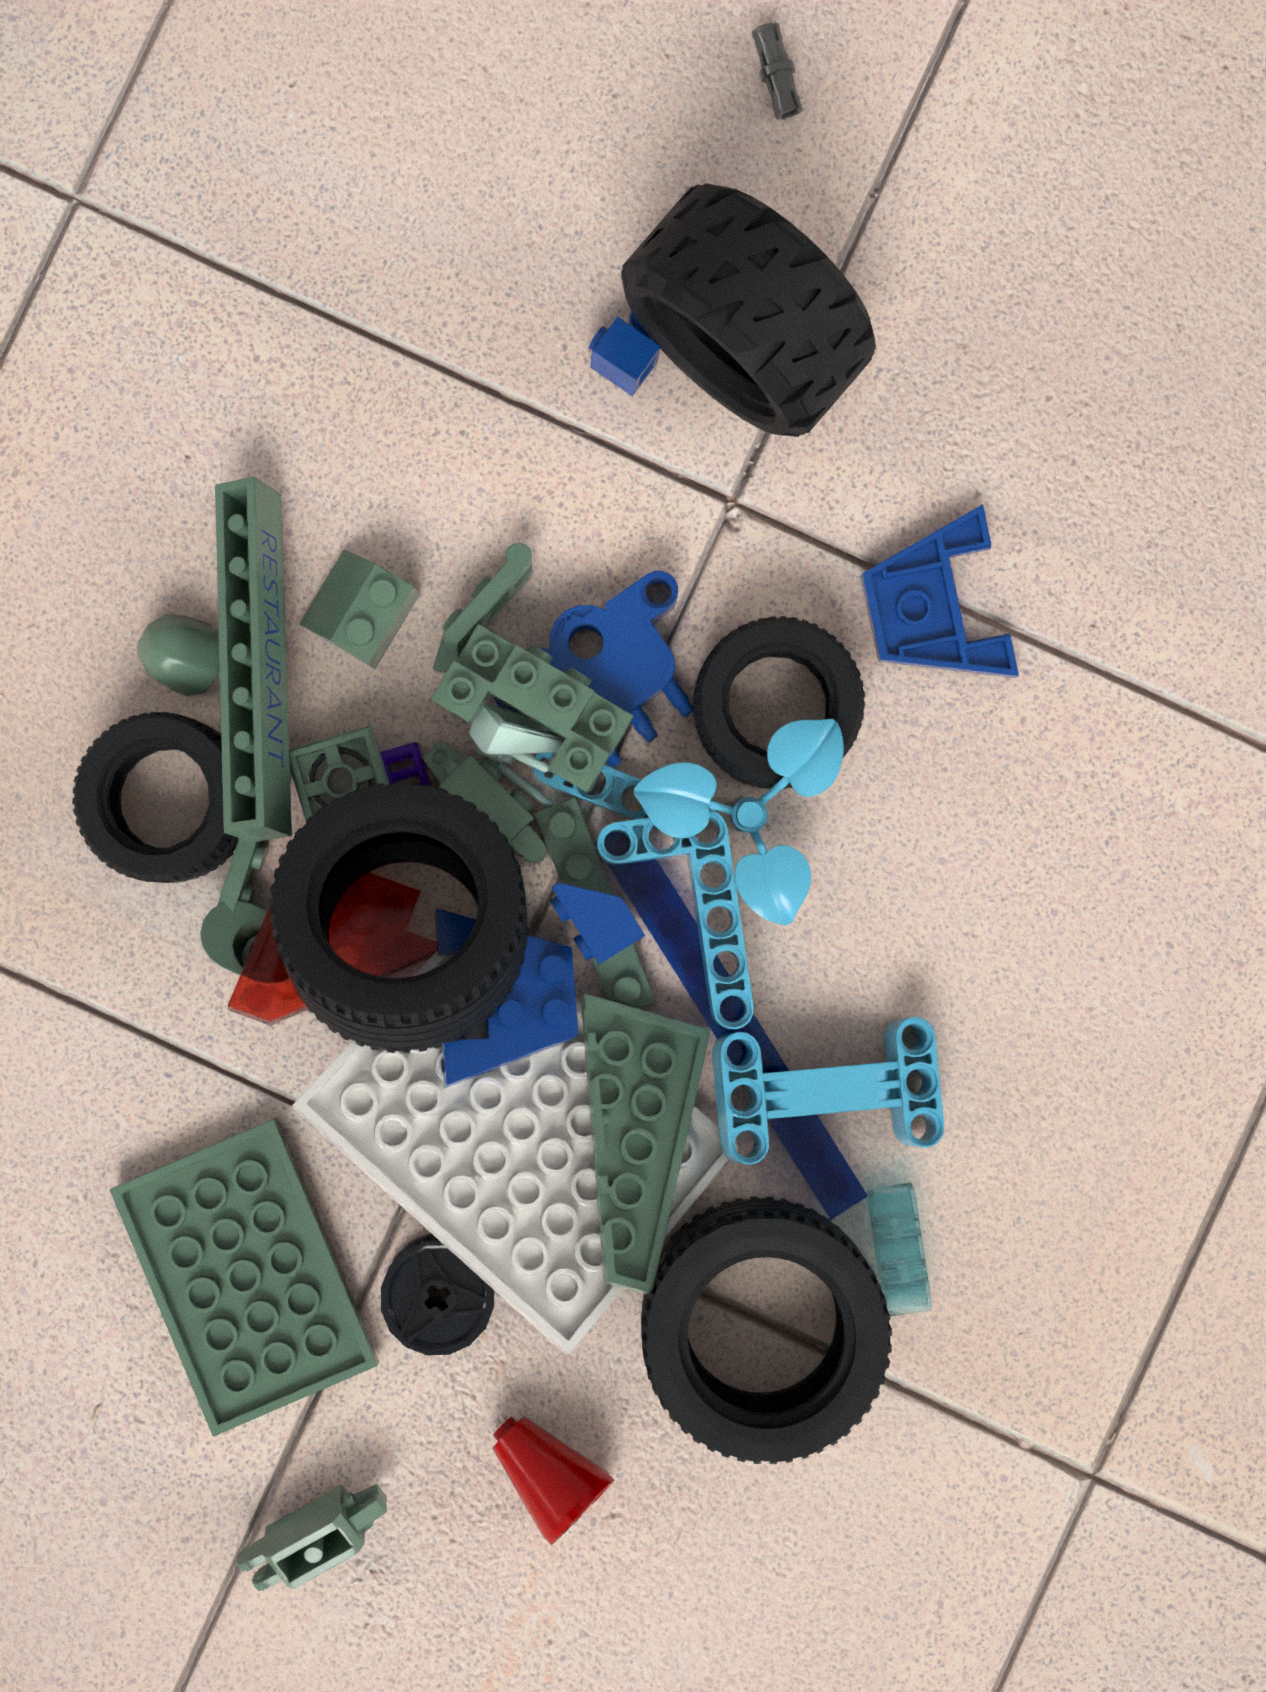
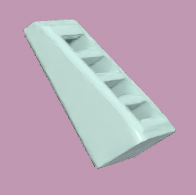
(510, 732)

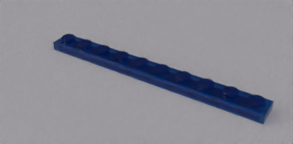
(679, 941)

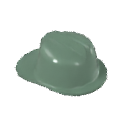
(230, 935)

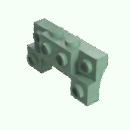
(542, 694)

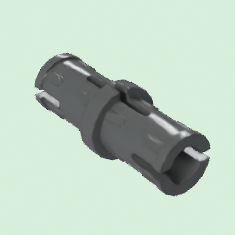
(777, 71)

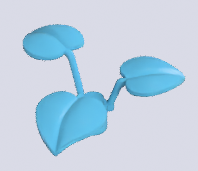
(774, 880)

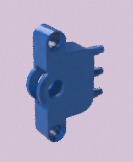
(634, 657)

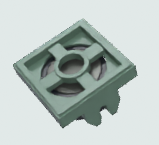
(337, 768)

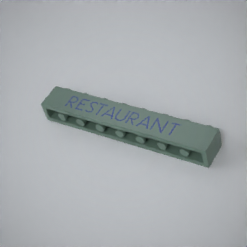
(252, 661)

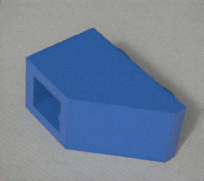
(600, 918)

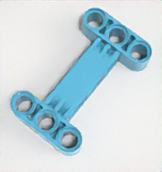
(829, 1090)

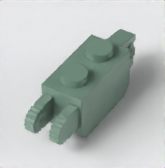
(479, 785)
(313, 1537)

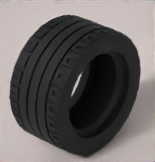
(381, 829)
(779, 1422)

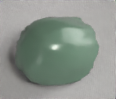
(180, 653)

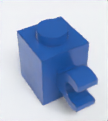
(624, 354)

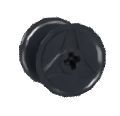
(428, 1323)

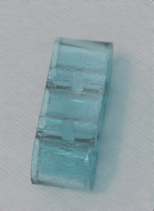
(899, 1249)

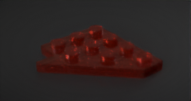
(364, 931)

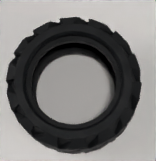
(749, 309)

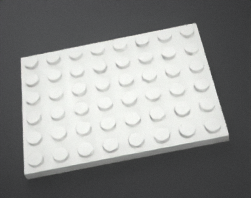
(495, 1166)

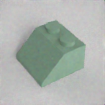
(360, 608)

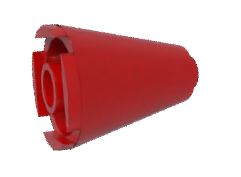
(548, 1476)

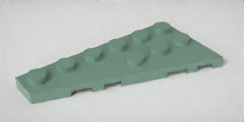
(641, 1107)

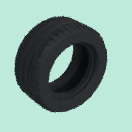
(763, 639)
(100, 808)

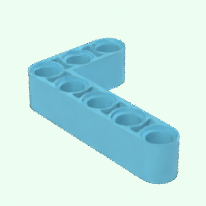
(704, 900)

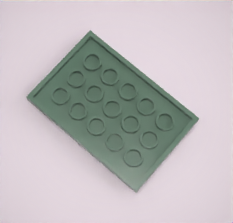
(244, 1277)

